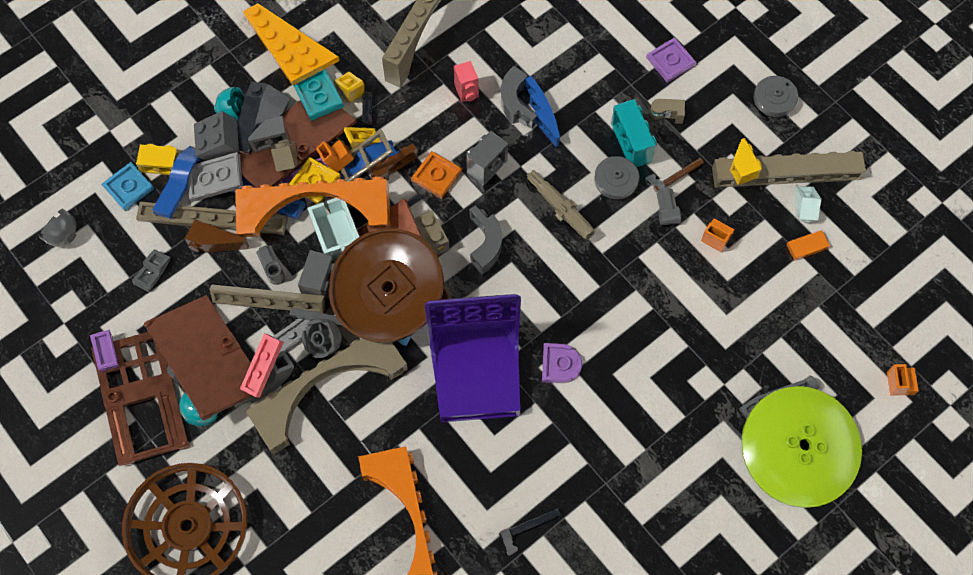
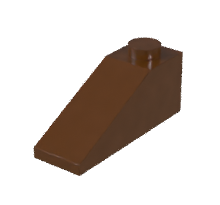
(212, 239)

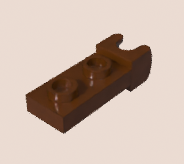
(395, 162)

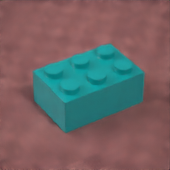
(633, 133)

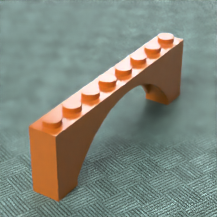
(258, 205)
(394, 473)

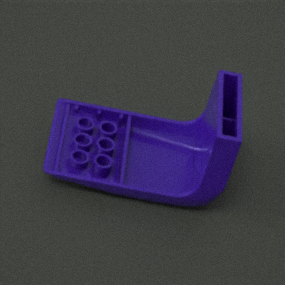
(475, 356)

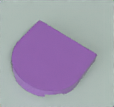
(560, 363)

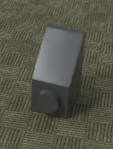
(268, 134)

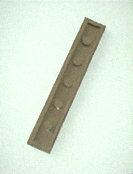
(267, 298)

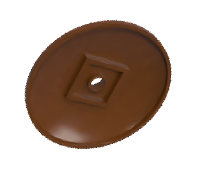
(369, 265)

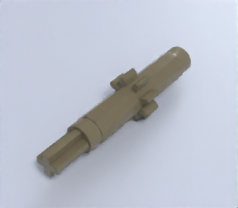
(564, 209)

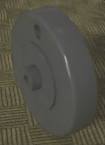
(775, 96)
(616, 177)

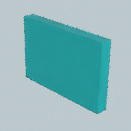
(318, 95)

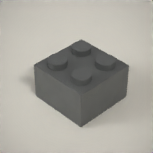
(216, 136)
(487, 157)
(316, 274)

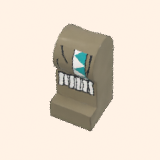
(668, 109)

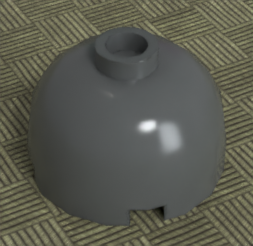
(59, 229)
(321, 337)

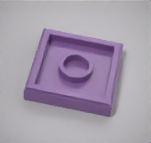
(671, 59)

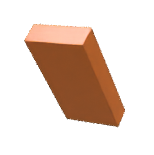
(808, 245)

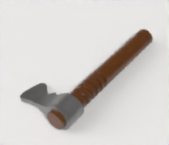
(657, 185)

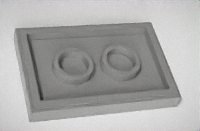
(215, 177)

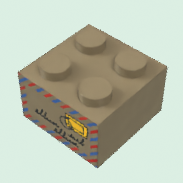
(432, 232)

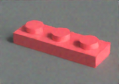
(261, 365)

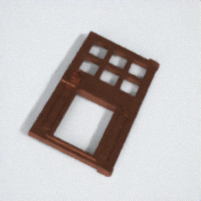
(157, 387)

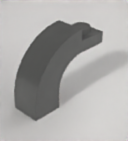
(511, 86)
(488, 253)
(280, 372)

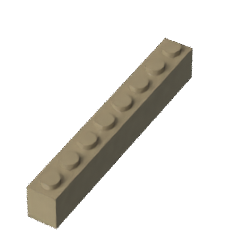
(796, 169)

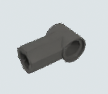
(667, 207)
(270, 264)

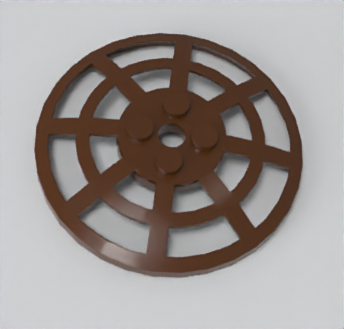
(179, 513)

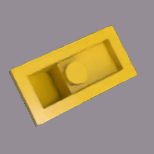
(351, 86)
(359, 135)

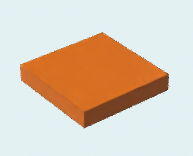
(436, 174)

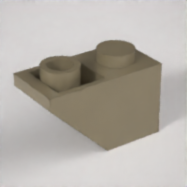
(285, 155)

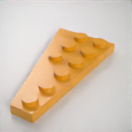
(291, 49)

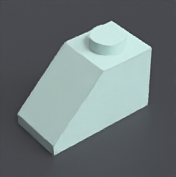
(807, 203)

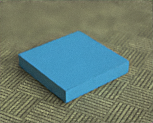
(127, 186)

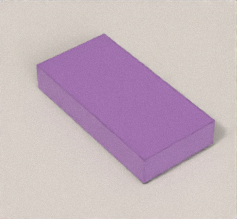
(104, 350)

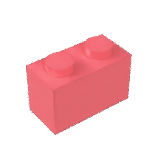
(466, 81)

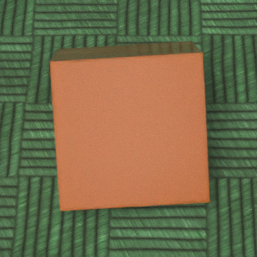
(335, 156)
(717, 235)
(902, 380)

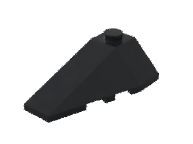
(259, 104)

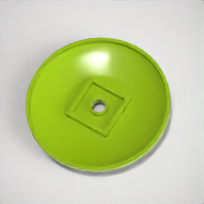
(774, 450)

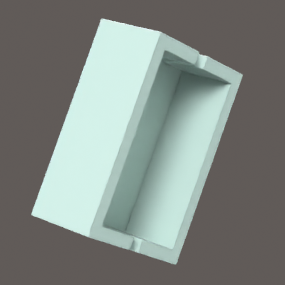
(333, 230)

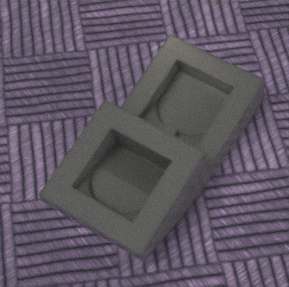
(151, 272)

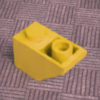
(745, 165)

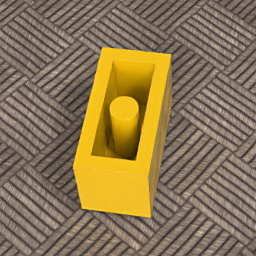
(156, 159)

